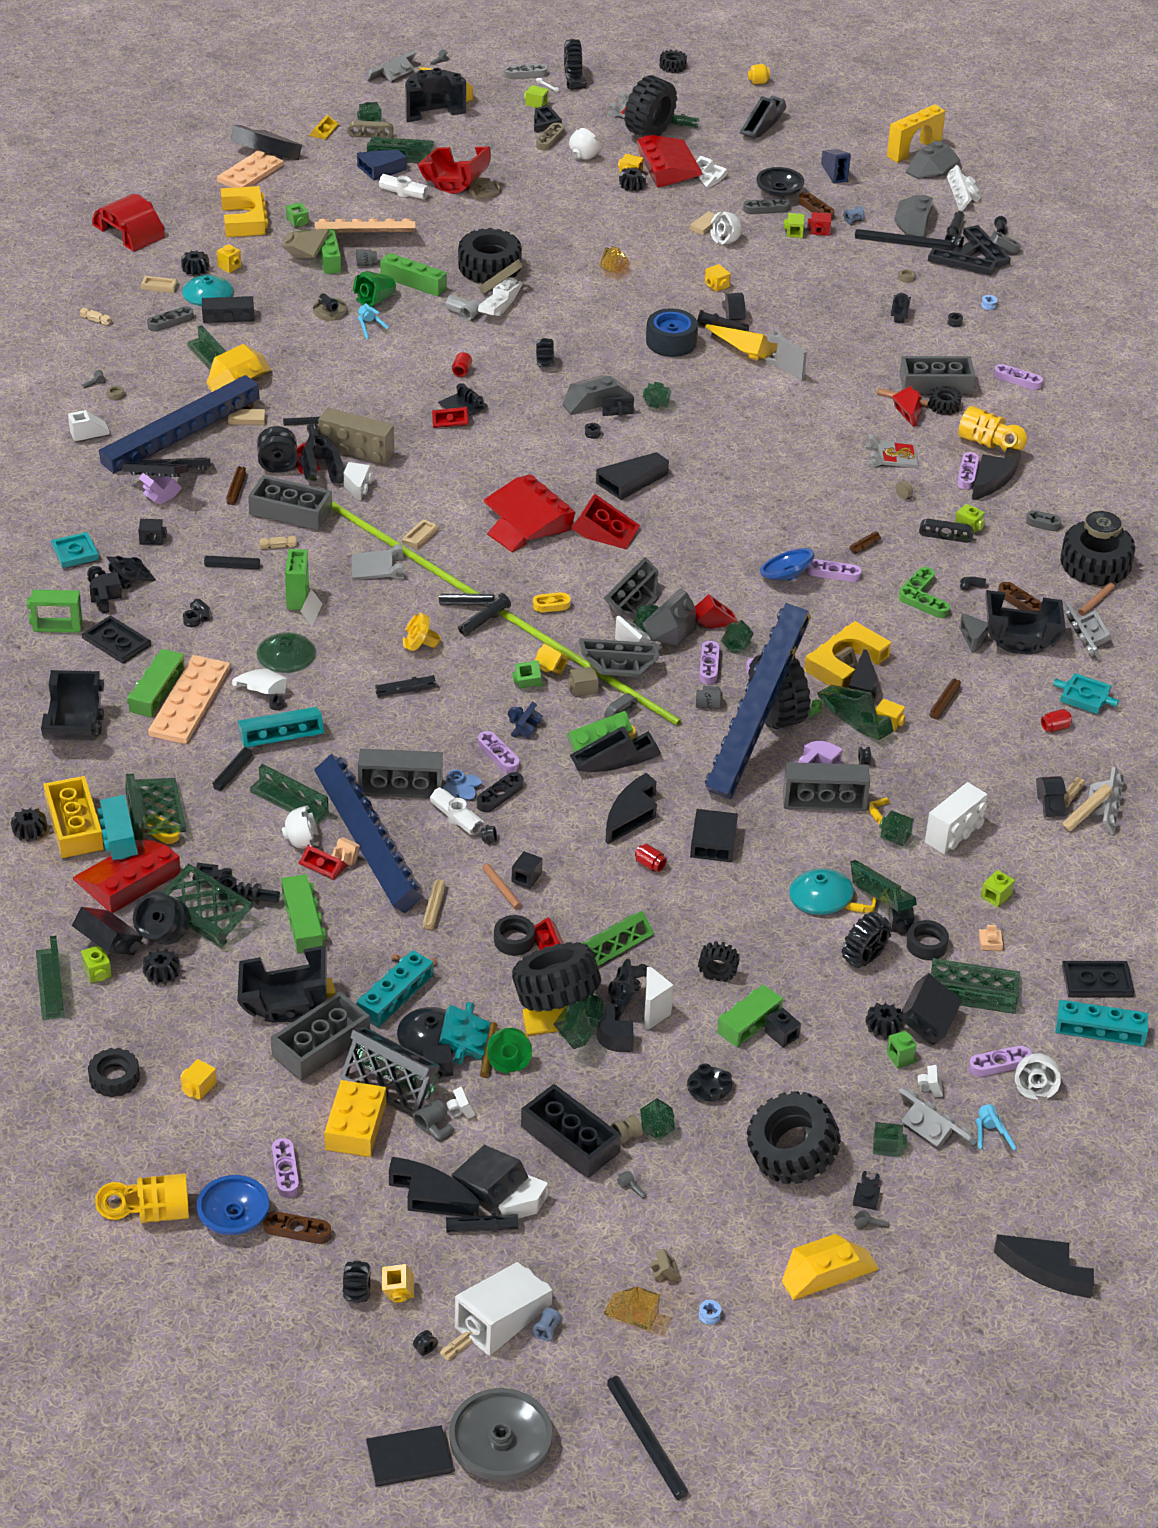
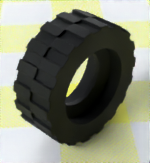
(116, 1086)

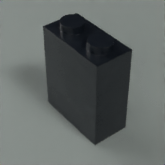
(714, 835)
(107, 931)
(930, 1009)
(491, 1175)

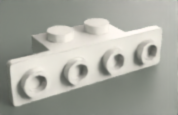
(963, 188)

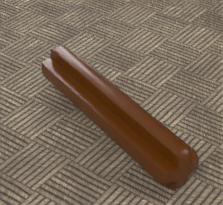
(236, 485)
(945, 698)

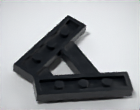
(962, 256)
(163, 467)

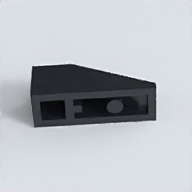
(864, 675)

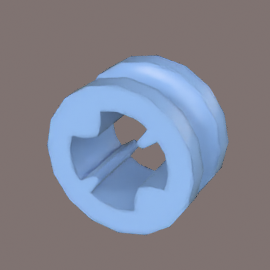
(989, 302)
(710, 1305)

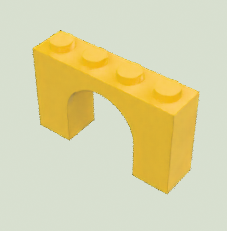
(901, 132)
(246, 223)
(830, 670)

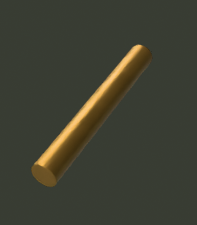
(485, 1067)

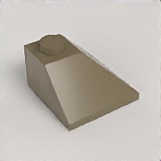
(305, 242)

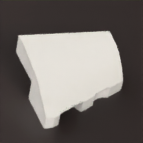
(711, 173)
(262, 681)

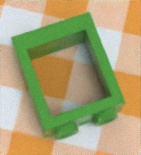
(296, 578)
(61, 598)

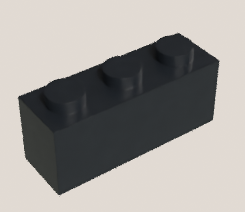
(228, 309)

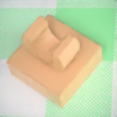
(346, 851)
(990, 938)

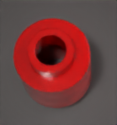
(461, 364)
(1056, 720)
(650, 857)

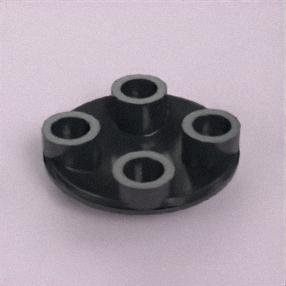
(709, 1083)

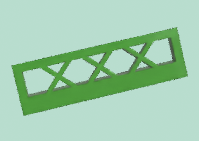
(614, 931)

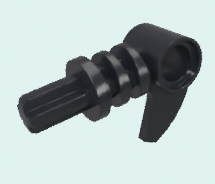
(248, 892)

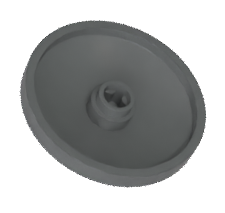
(500, 1434)

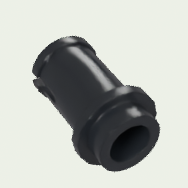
(576, 83)
(1000, 223)
(330, 304)

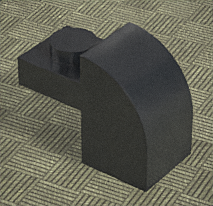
(734, 306)
(105, 588)
(1052, 792)
(613, 1034)

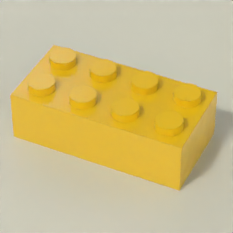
(73, 817)

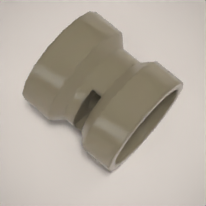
(628, 1128)

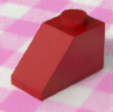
(908, 404)
(713, 613)

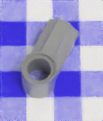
(465, 308)

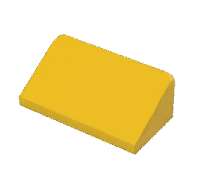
(324, 128)
(540, 1022)

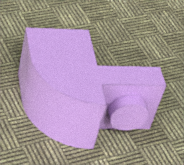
(160, 489)
(821, 753)

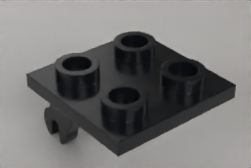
(625, 985)

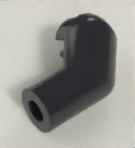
(966, 582)
(199, 605)

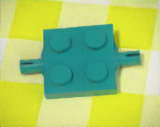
(1085, 693)
(464, 1032)

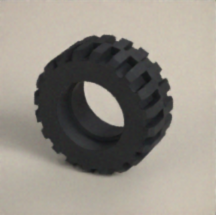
(650, 106)
(487, 253)
(1095, 558)
(792, 699)
(556, 976)
(808, 1157)

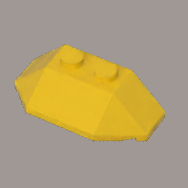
(235, 364)
(825, 1265)

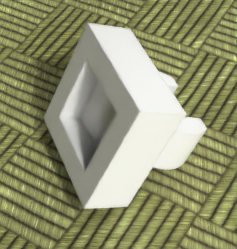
(931, 1082)
(460, 1104)

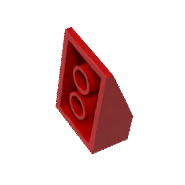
(605, 524)

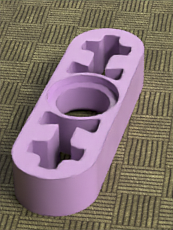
(1027, 379)
(968, 466)
(822, 569)
(713, 657)
(498, 745)
(992, 1067)
(289, 1160)

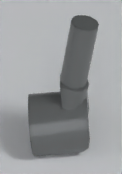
(442, 56)
(98, 378)
(625, 1179)
(864, 1217)

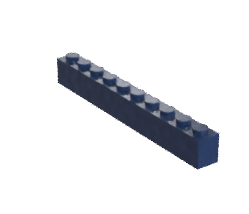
(179, 424)
(758, 701)
(369, 833)

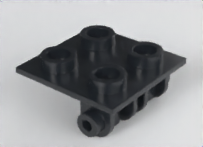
(464, 398)
(129, 570)

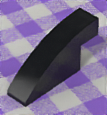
(763, 116)
(266, 142)
(995, 472)
(615, 752)
(632, 808)
(432, 1189)
(1045, 1263)

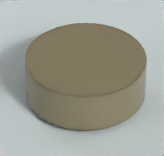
(906, 275)
(115, 392)
(904, 489)

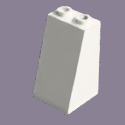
(501, 1306)

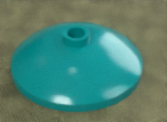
(206, 287)
(821, 891)

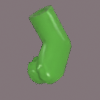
(815, 708)

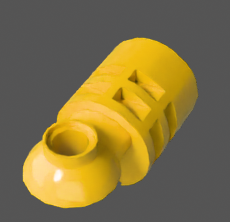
(990, 430)
(154, 1197)

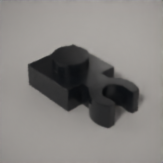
(212, 871)
(867, 1192)

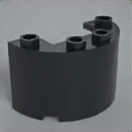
(434, 91)
(1022, 629)
(74, 706)
(286, 992)

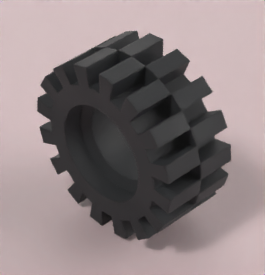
(673, 61)
(945, 400)
(722, 953)

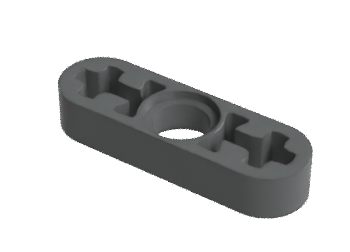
(759, 206)
(163, 320)

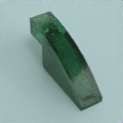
(856, 710)
(580, 1020)

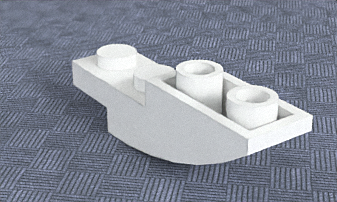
(502, 297)

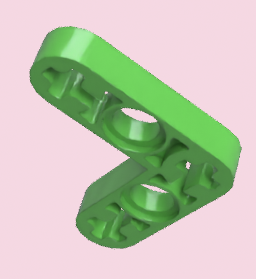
(913, 595)

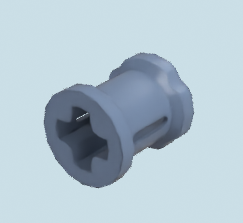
(854, 214)
(547, 1324)

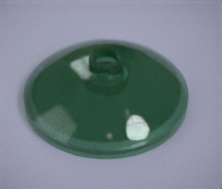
(286, 652)

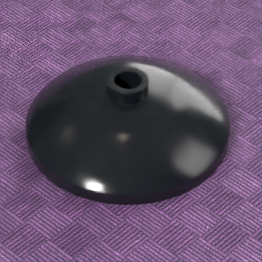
(780, 181)
(421, 1029)

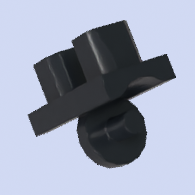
(900, 307)
(617, 405)

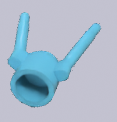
(367, 314)
(989, 1118)

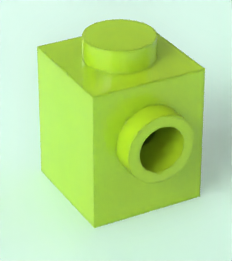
(536, 96)
(794, 225)
(970, 516)
(997, 888)
(96, 964)

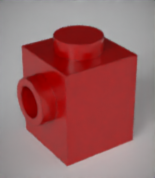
(819, 223)

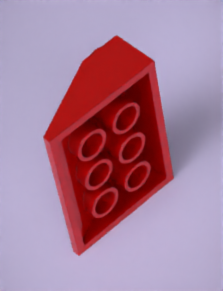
(667, 159)
(531, 508)
(125, 880)

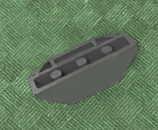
(932, 160)
(914, 214)
(589, 393)
(635, 589)
(672, 620)
(619, 657)

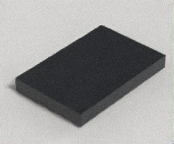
(116, 639)
(1097, 979)
(408, 1455)

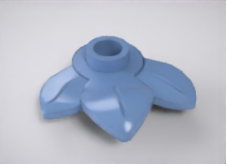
(461, 785)

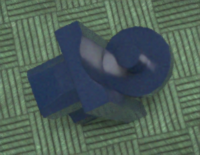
(517, 716)

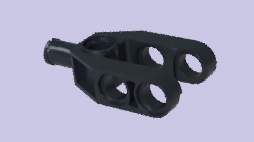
(321, 447)

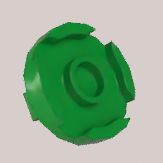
(509, 1050)

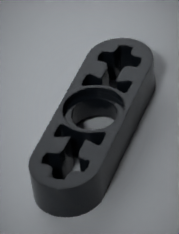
(932, 523)
(503, 784)

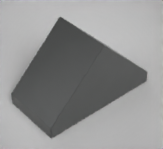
(974, 631)

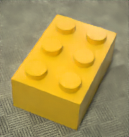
(355, 1118)

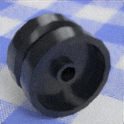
(277, 449)
(161, 918)

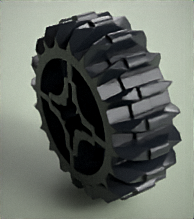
(573, 59)
(866, 939)

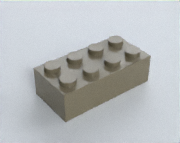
(358, 435)

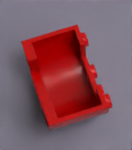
(450, 175)
(135, 220)

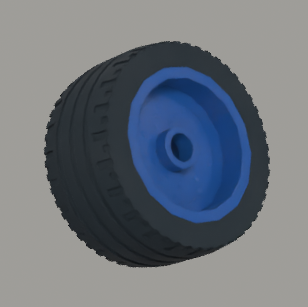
(671, 332)

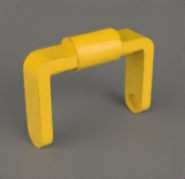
(874, 811)
(856, 907)

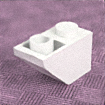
(86, 425)
(357, 478)
(526, 1198)

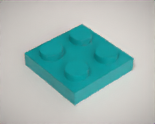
(74, 550)

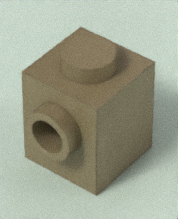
(583, 681)

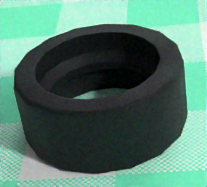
(514, 947)
(923, 951)

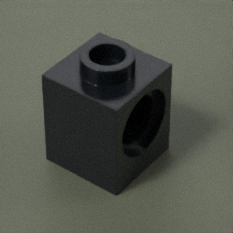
(151, 532)

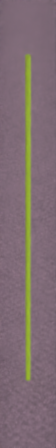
(506, 614)

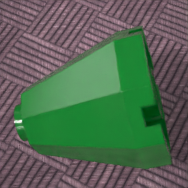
(373, 287)

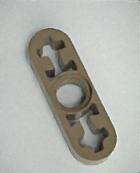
(359, 124)
(545, 142)
(500, 276)

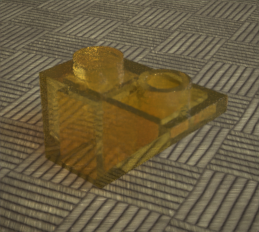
(613, 260)
(634, 1307)

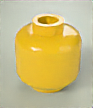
(759, 74)

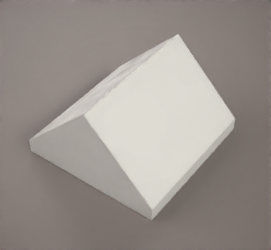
(630, 632)
(657, 998)

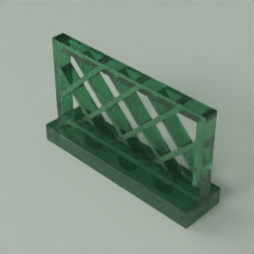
(413, 149)
(138, 806)
(202, 924)
(982, 993)

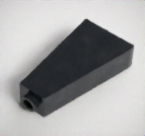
(632, 475)

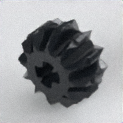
(632, 179)
(194, 262)
(545, 352)
(29, 824)
(161, 966)
(884, 1020)
(356, 1281)

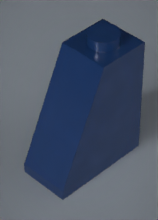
(381, 162)
(836, 165)

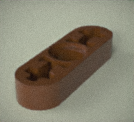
(809, 202)
(1013, 593)
(303, 1235)

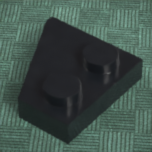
(544, 117)

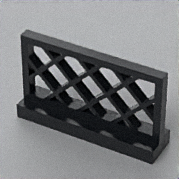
(390, 1052)

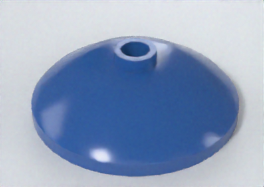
(787, 564)
(233, 1196)

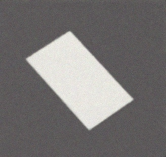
(311, 607)

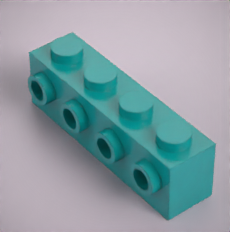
(280, 727)
(117, 827)
(396, 987)
(1101, 1023)

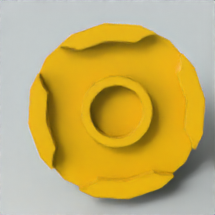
(419, 633)

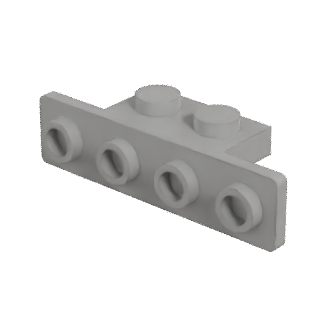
(395, 68)
(1092, 629)
(1111, 805)
(929, 1124)

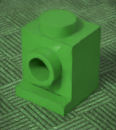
(297, 219)
(527, 674)
(901, 1049)

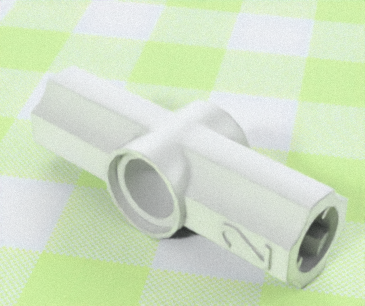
(403, 186)
(457, 811)

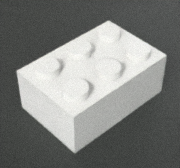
(956, 818)

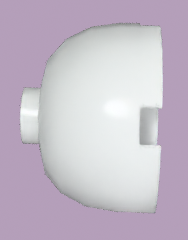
(583, 144)
(726, 225)
(300, 828)
(1037, 1072)

